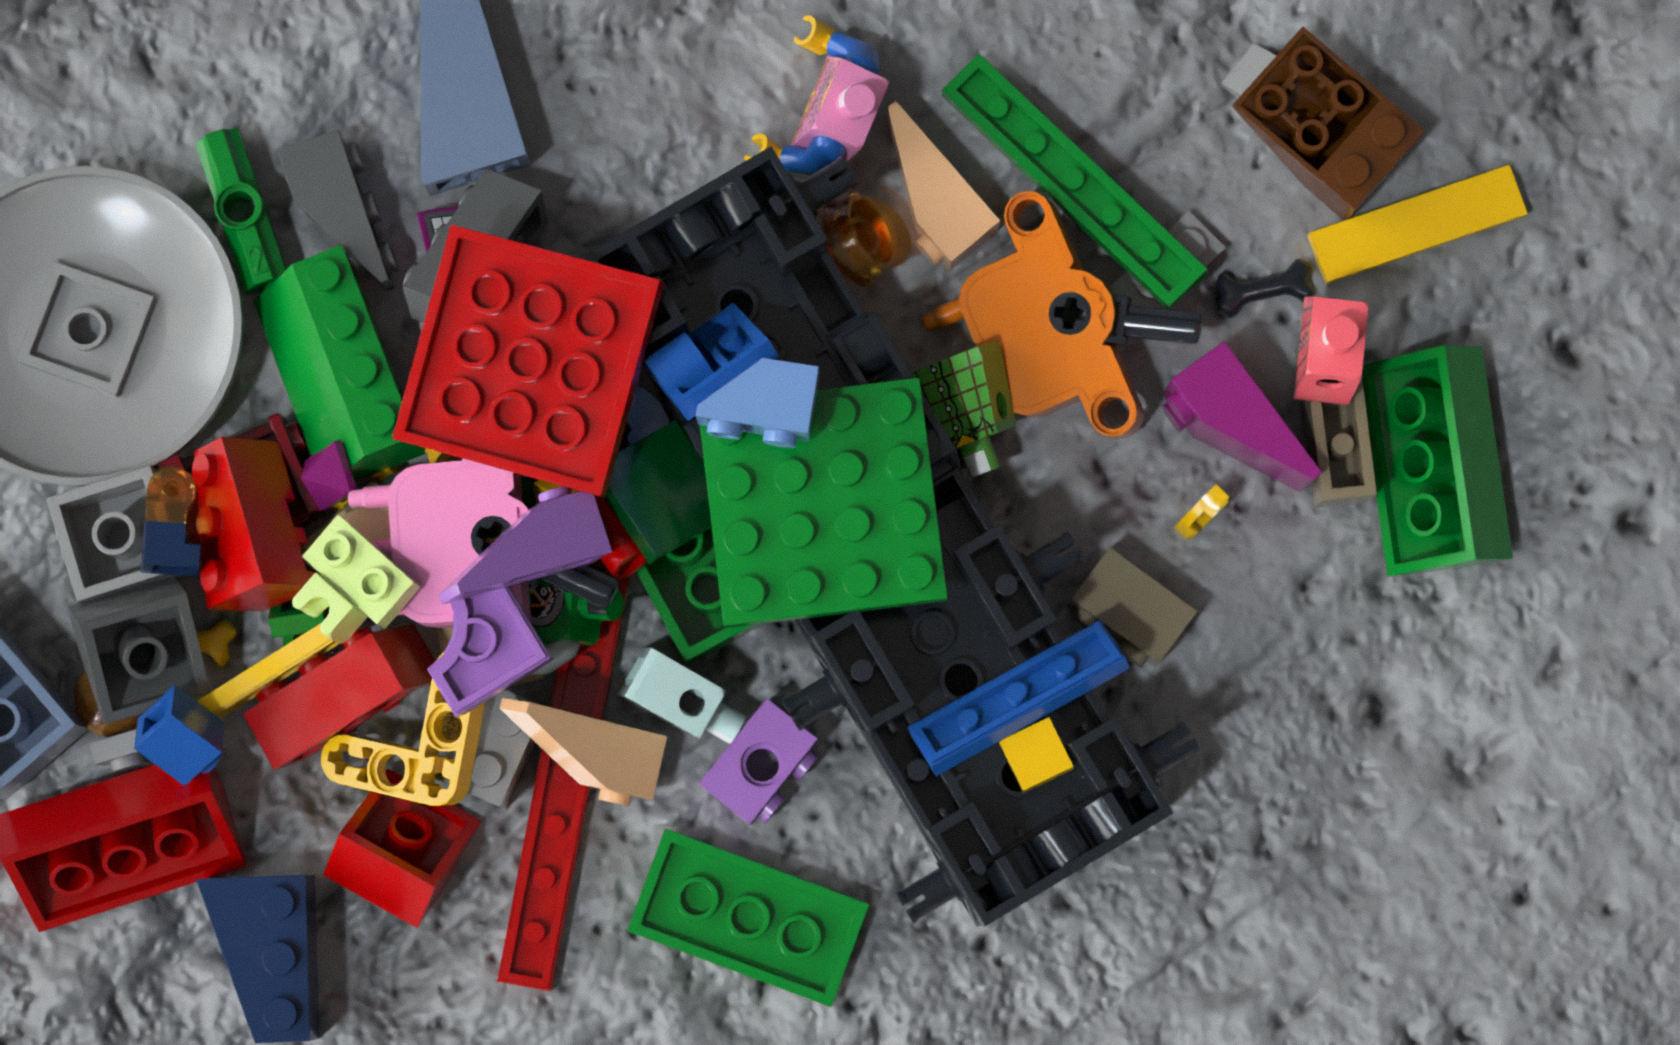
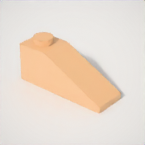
(942, 204)
(594, 751)

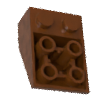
(1327, 123)

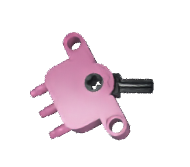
(442, 524)

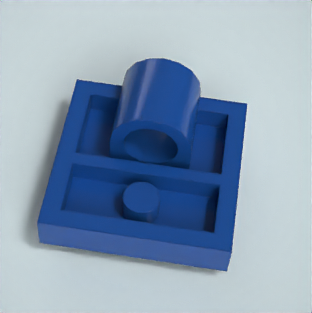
(707, 358)

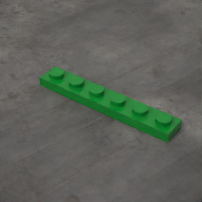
(1074, 182)

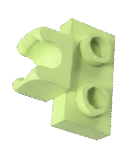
(352, 581)

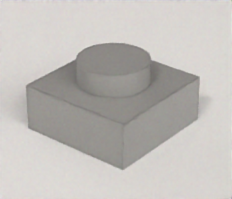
(117, 752)

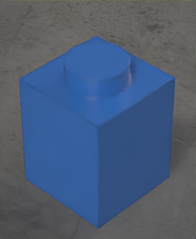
(180, 736)

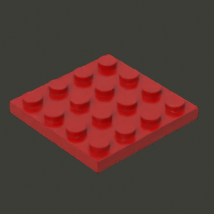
(528, 360)

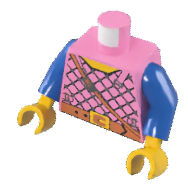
(839, 105)

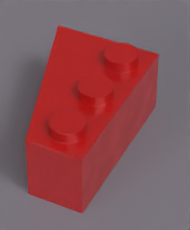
(246, 526)
(339, 692)

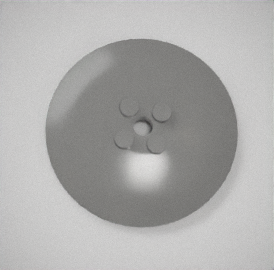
(166, 314)

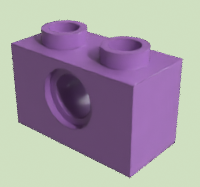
(768, 731)

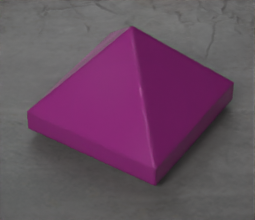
(328, 476)

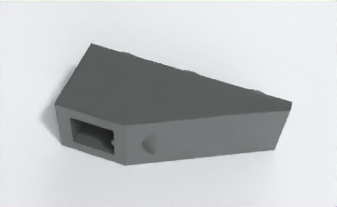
(328, 191)

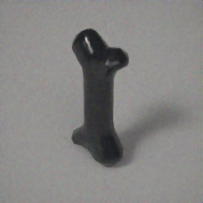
(1237, 294)

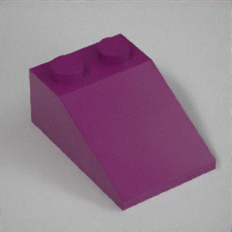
(1232, 415)

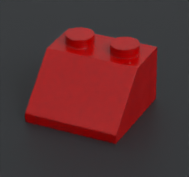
(400, 852)

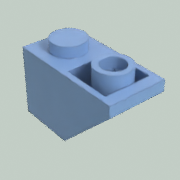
(765, 400)

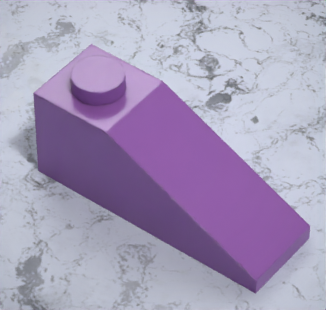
(543, 541)

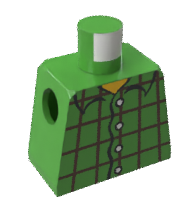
(970, 402)

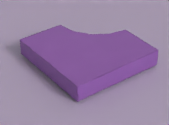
(488, 650)

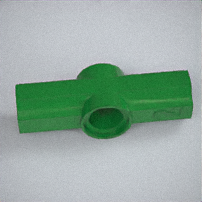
(232, 180)

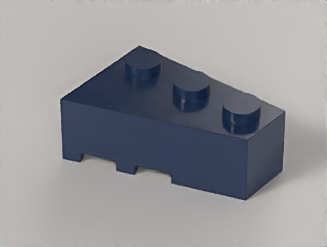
(269, 950)

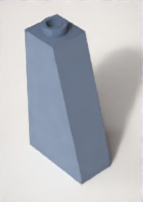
(464, 99)

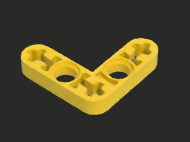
(419, 763)

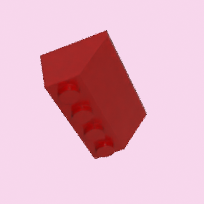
(117, 843)

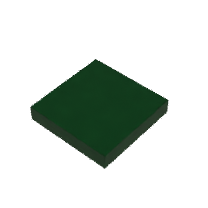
(660, 492)

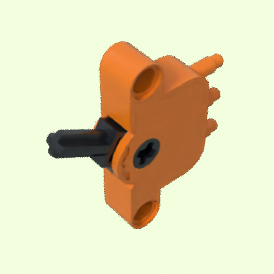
(1043, 358)

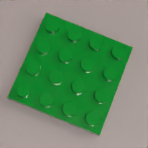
(829, 521)

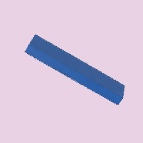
(1018, 697)

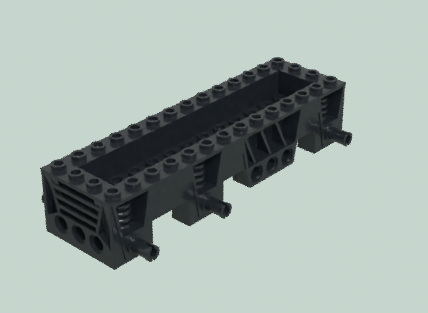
(889, 665)

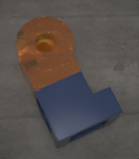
(164, 530)

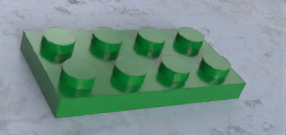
(748, 917)

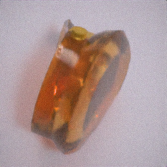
(864, 237)

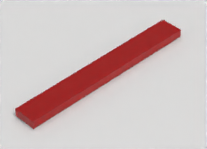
(556, 822)

